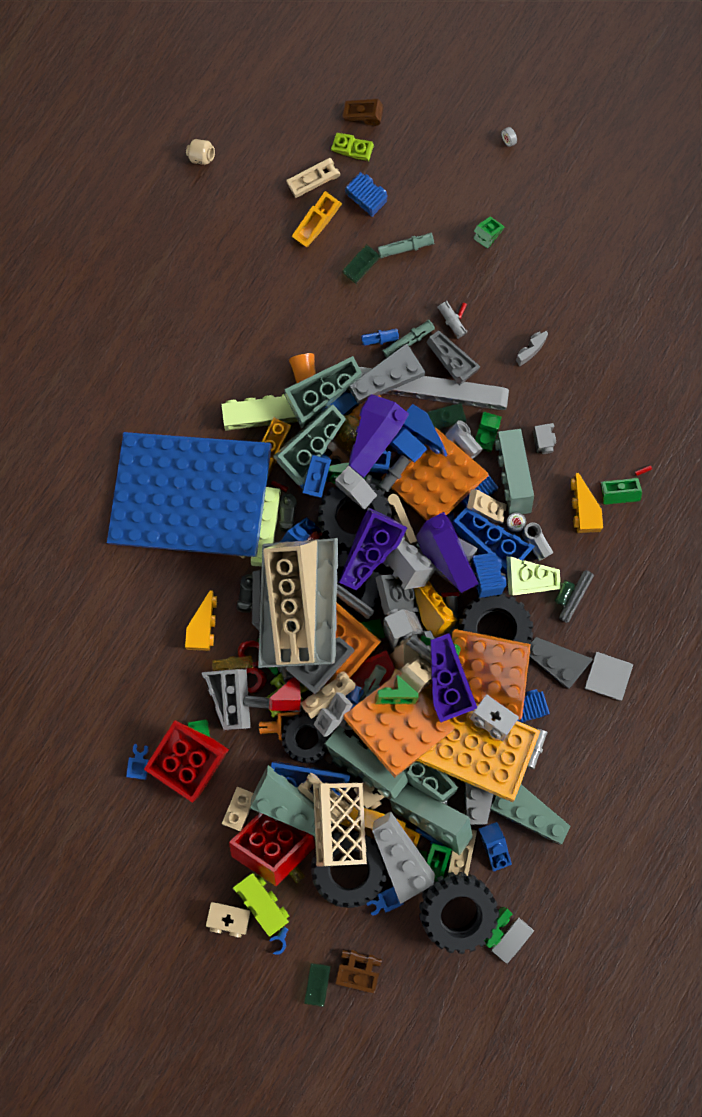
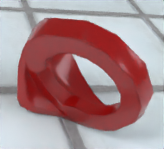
(244, 645)
(262, 678)

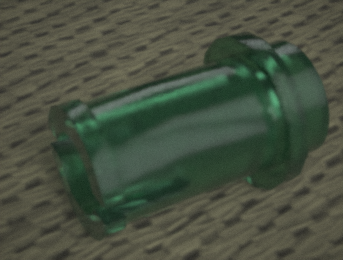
(564, 593)

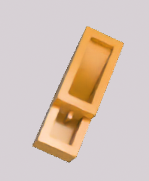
(316, 219)

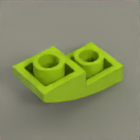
(352, 147)

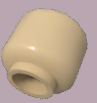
(200, 151)

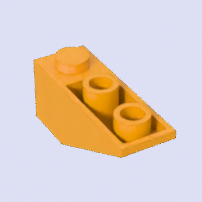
(276, 436)
(588, 511)
(433, 611)
(199, 629)

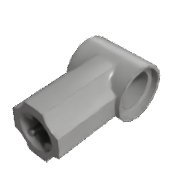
(460, 435)
(541, 547)

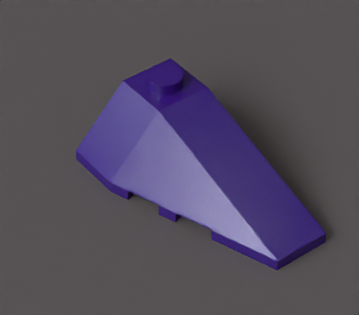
(377, 428)
(441, 545)
(371, 546)
(449, 684)

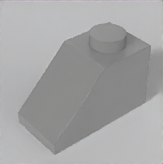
(355, 487)

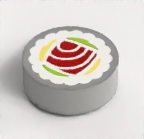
(509, 136)
(516, 522)

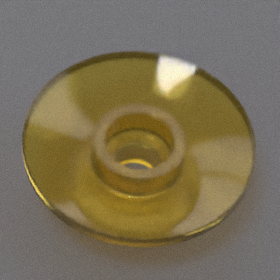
(347, 433)

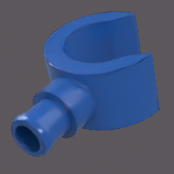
(281, 936)

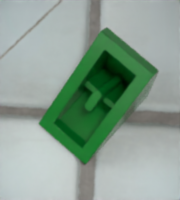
(438, 859)

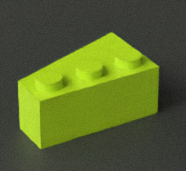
(262, 903)

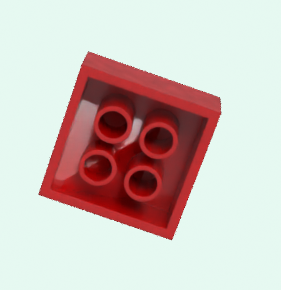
(186, 760)
(271, 847)

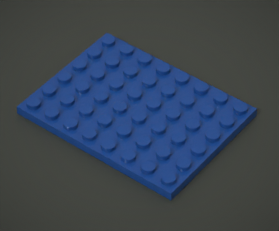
(189, 494)

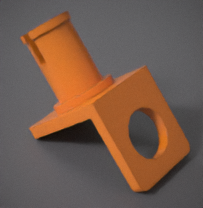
(276, 726)

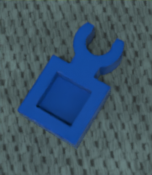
(137, 764)
(387, 899)

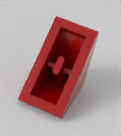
(287, 697)

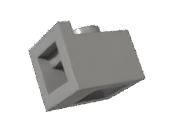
(544, 438)

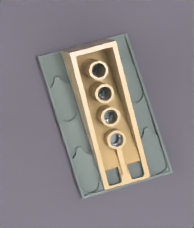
(298, 603)

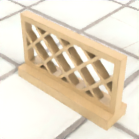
(323, 822)

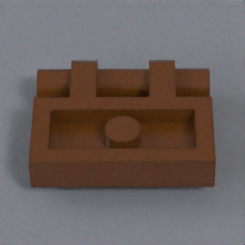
(355, 977)

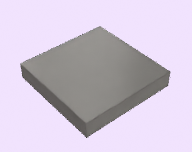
(608, 676)

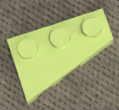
(530, 577)

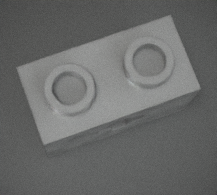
(492, 709)

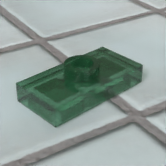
(361, 264)
(447, 416)
(317, 984)

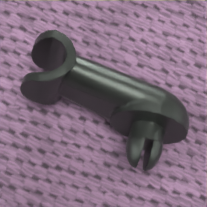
(287, 512)
(244, 603)

